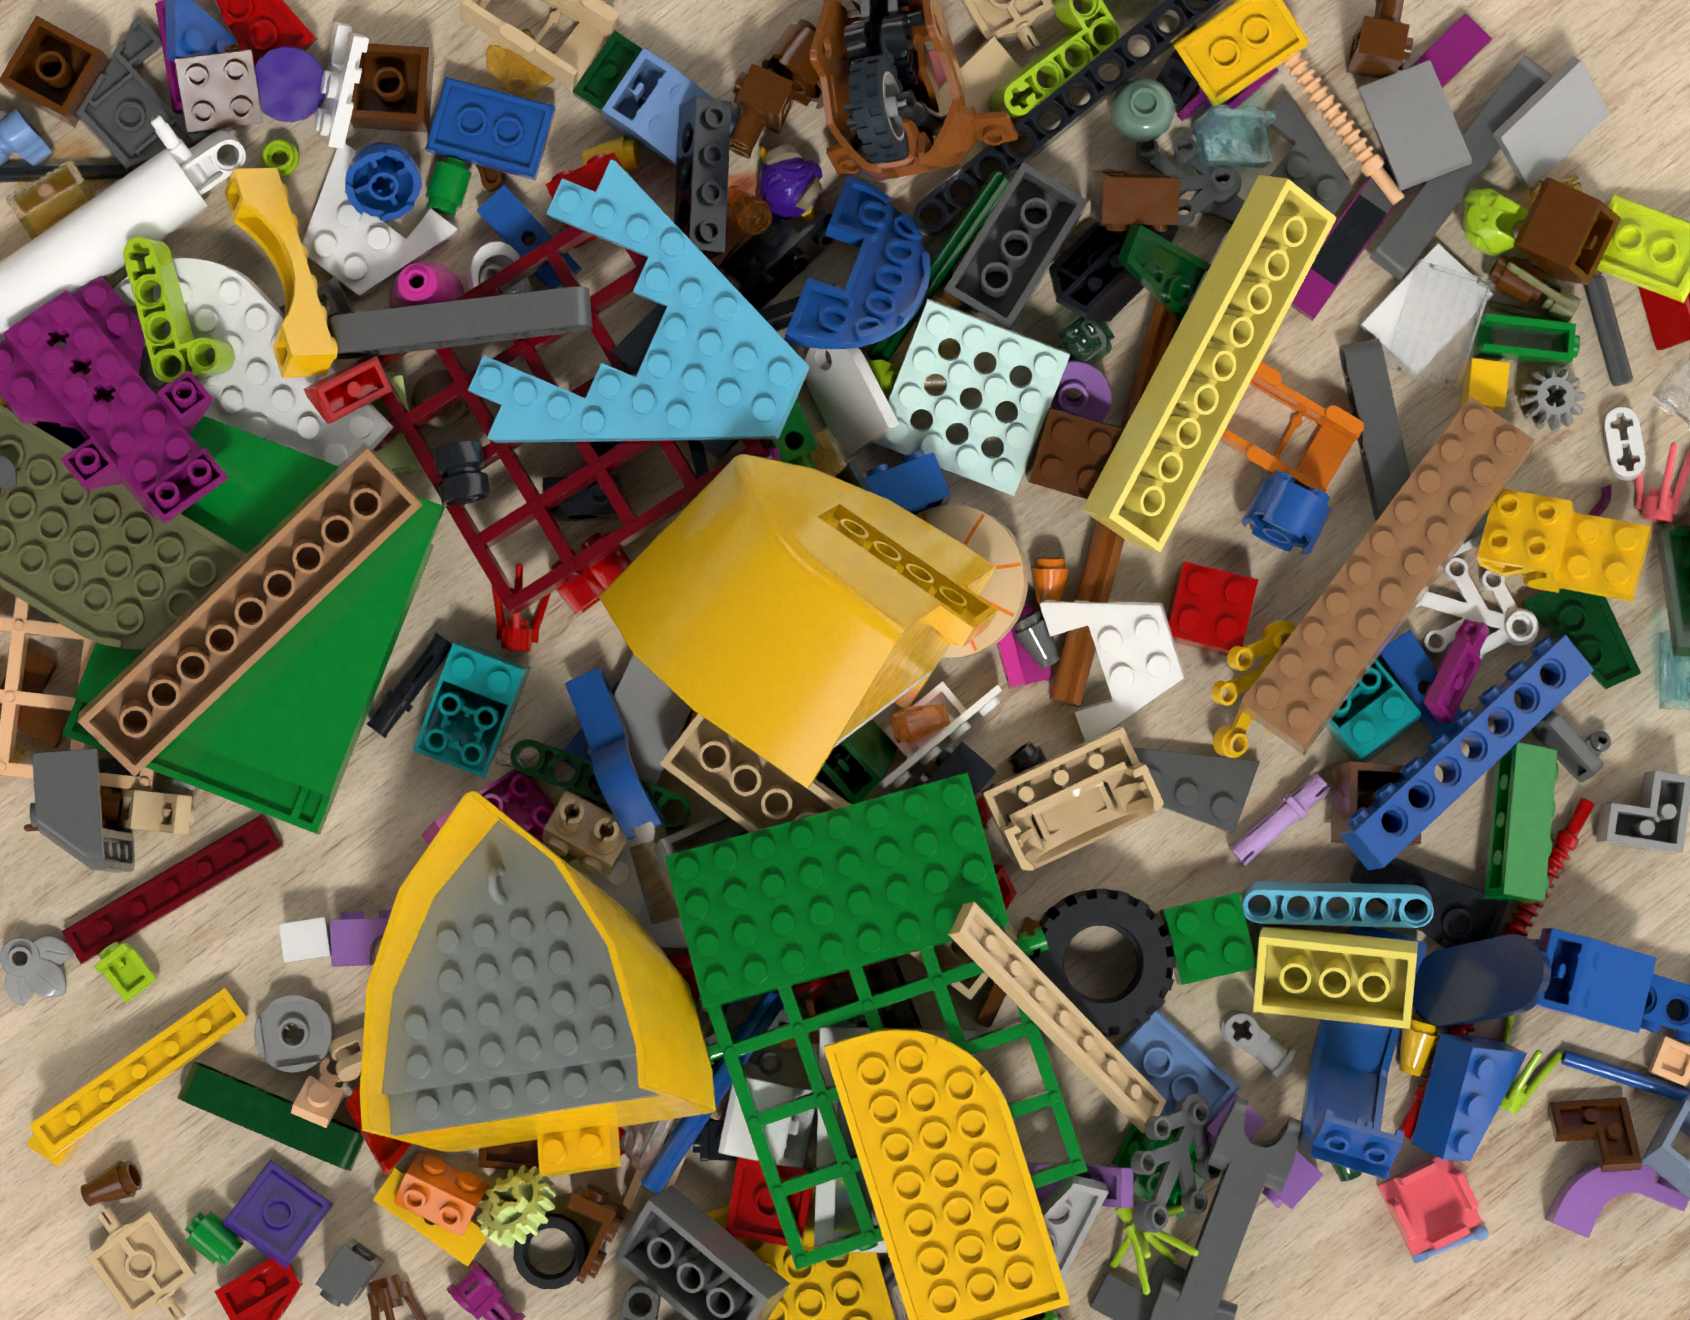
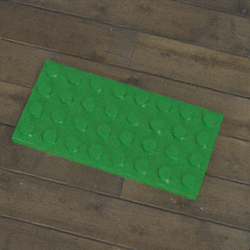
(833, 890)

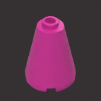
(425, 284)

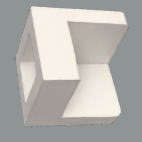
(306, 939)

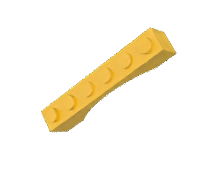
(262, 210)

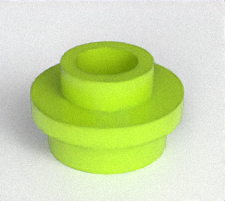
(276, 147)

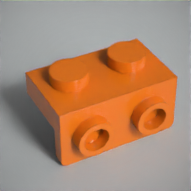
(441, 1193)

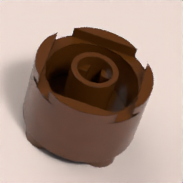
(792, 60)

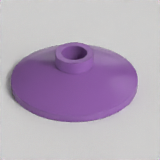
(1094, 389)

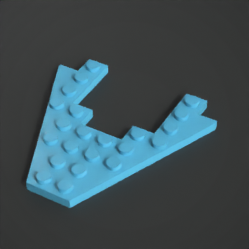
(710, 366)

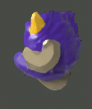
(789, 183)

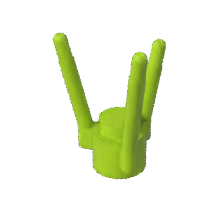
(1518, 1092)

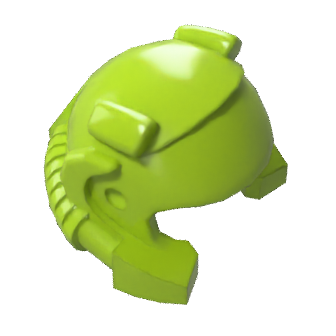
(1491, 220)

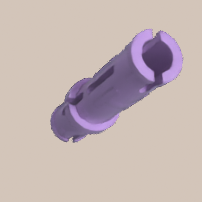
(1276, 822)

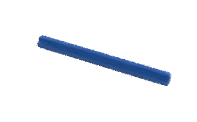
(691, 1126)

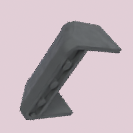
(70, 809)

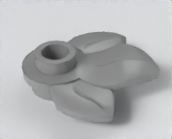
(39, 972)

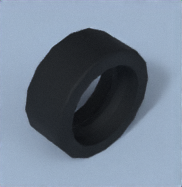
(561, 1279)

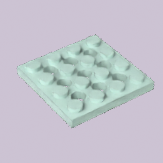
(1010, 350)

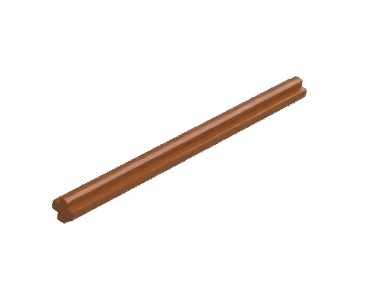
(1105, 544)

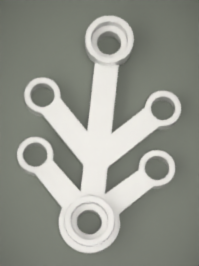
(1477, 611)

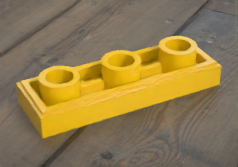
(461, 1247)

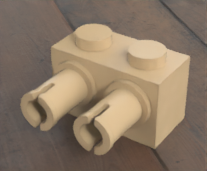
(585, 834)

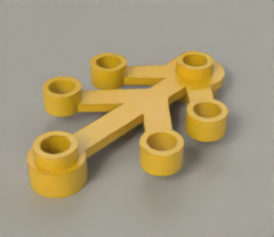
(1269, 646)

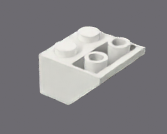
(786, 1137)

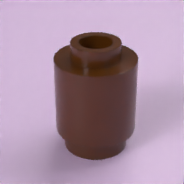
(1510, 283)

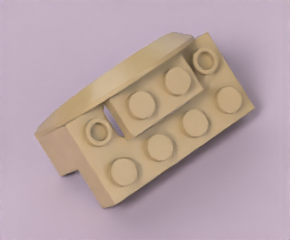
(1071, 800)

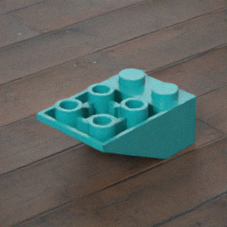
(471, 708)
(1373, 716)

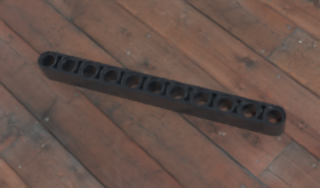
(1068, 112)

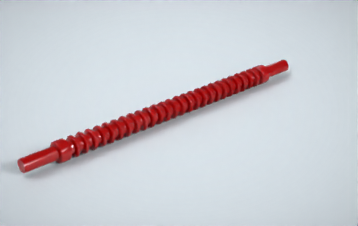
(1566, 841)

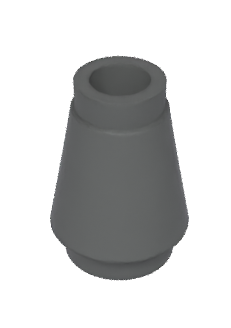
(1035, 639)

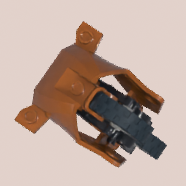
(895, 90)

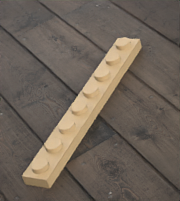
(1055, 1015)

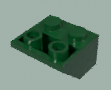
(858, 762)

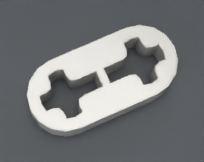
(1634, 443)

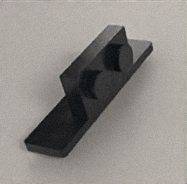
(776, 257)

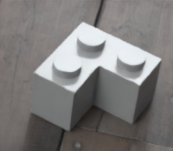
(1658, 821)

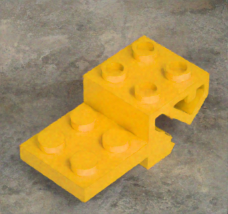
(1562, 547)

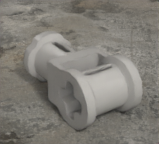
(1256, 1042)

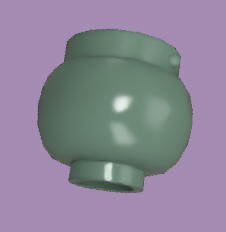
(1142, 110)

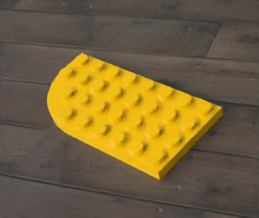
(946, 1178)

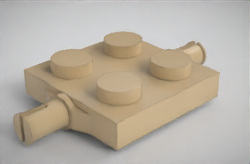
(1008, 18)
(141, 1265)

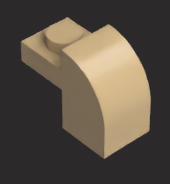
(156, 811)

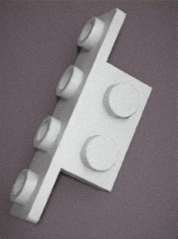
(927, 747)

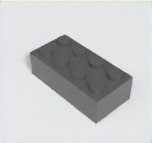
(1015, 248)
(698, 1263)

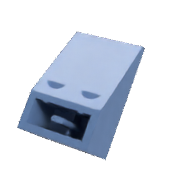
(648, 104)

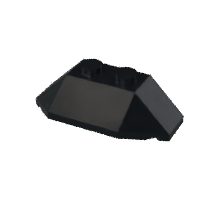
(1090, 276)

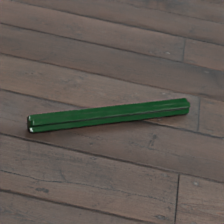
(949, 254)

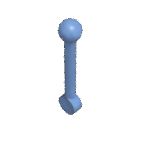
(1479, 1233)

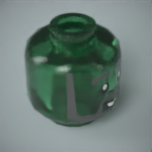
(1086, 340)

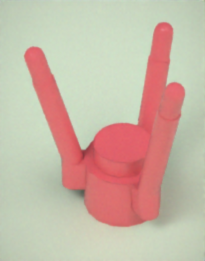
(1661, 503)

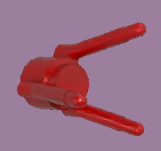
(516, 633)

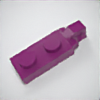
(1456, 671)

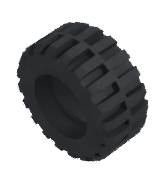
(1146, 935)

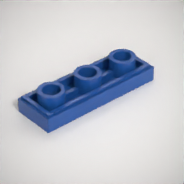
(515, 223)
(1409, 667)

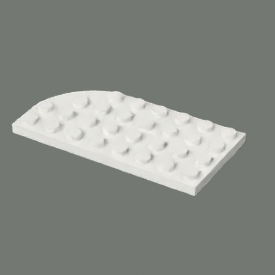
(253, 393)

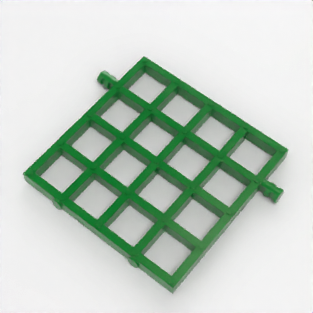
(823, 1096)

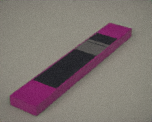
(1343, 246)

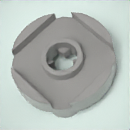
(280, 1051)

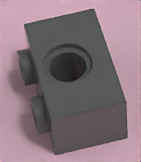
(348, 1273)

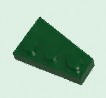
(1591, 629)

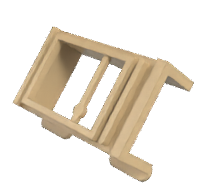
(594, 27)

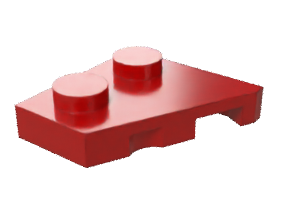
(260, 1293)

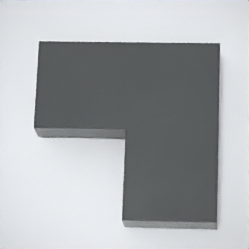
(1126, 1302)

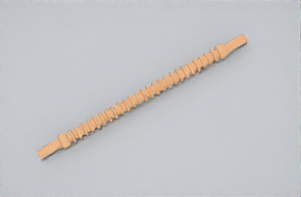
(1371, 164)

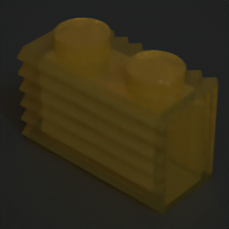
(50, 198)

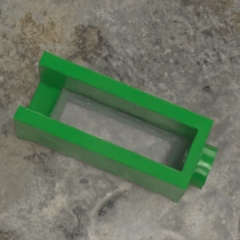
(1526, 340)

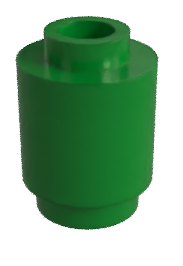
(448, 186)
(212, 1238)

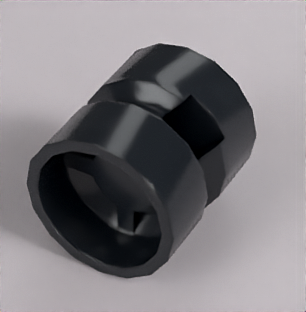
(461, 473)

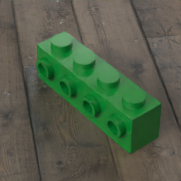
(1521, 825)

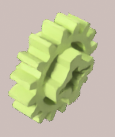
(516, 1206)

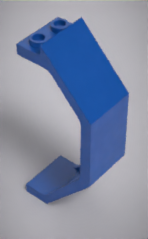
(1349, 1088)

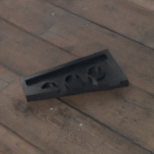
(1459, 910)

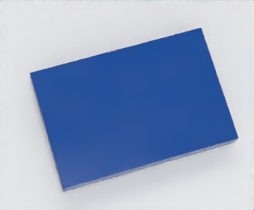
(490, 128)

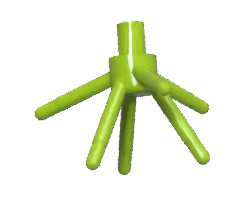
(1141, 1247)

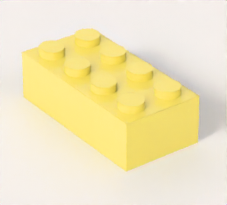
(1335, 976)

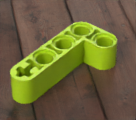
(1053, 62)
(144, 275)

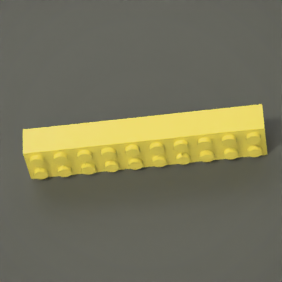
(1209, 362)

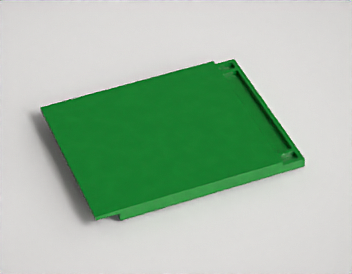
(295, 714)

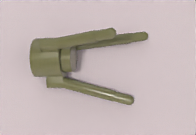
(1558, 300)

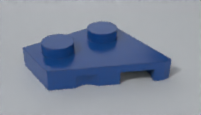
(193, 31)

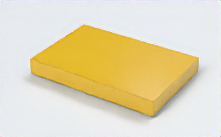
(1240, 46)

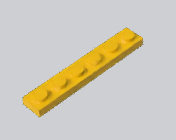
(138, 1073)

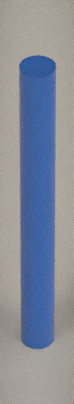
(1624, 1076)

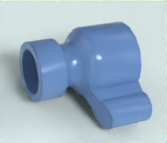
(20, 136)

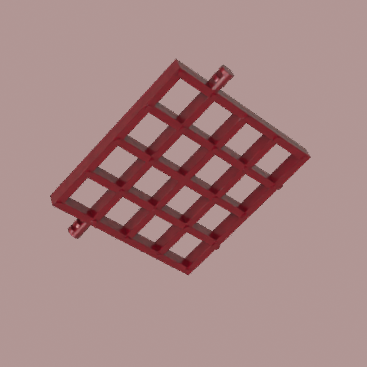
(597, 467)

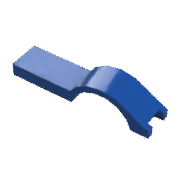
(610, 752)

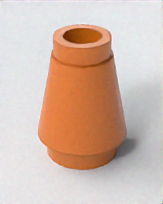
(1049, 579)

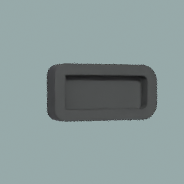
(1572, 752)

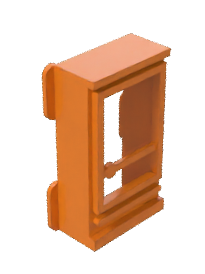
(1326, 450)

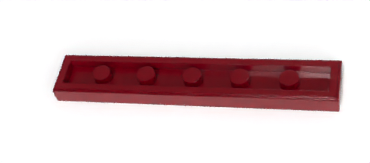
(173, 888)

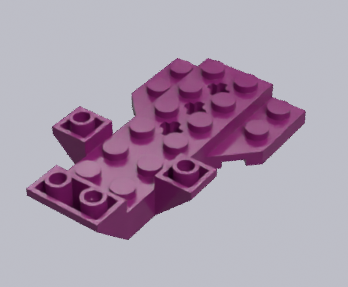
(134, 436)

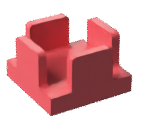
(1430, 1204)

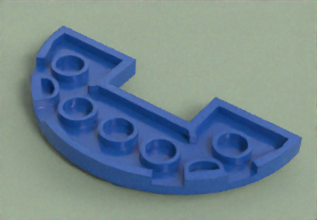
(883, 284)

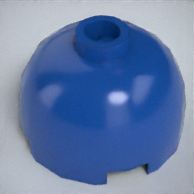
(383, 181)

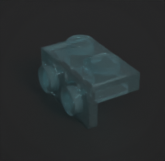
(1234, 137)

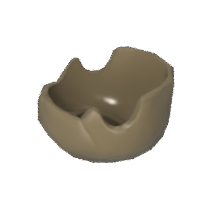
(432, 384)

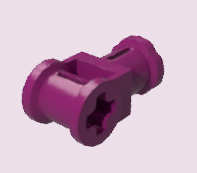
(485, 1298)

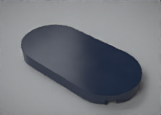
(1481, 981)

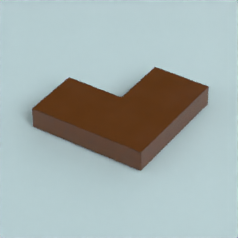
(36, 722)
(1606, 1123)

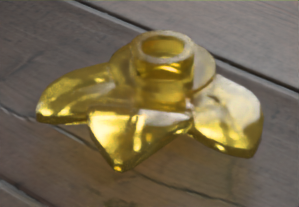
(510, 66)

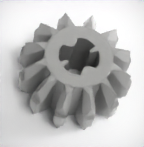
(1562, 409)

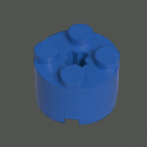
(1287, 513)

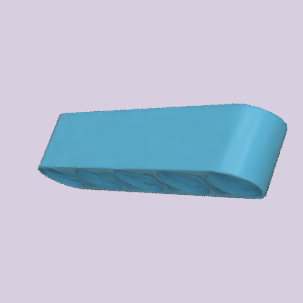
(1353, 915)

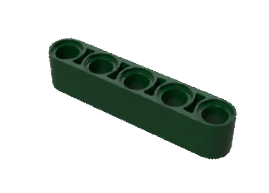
(581, 782)
(269, 1116)

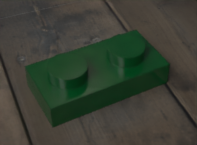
(607, 71)

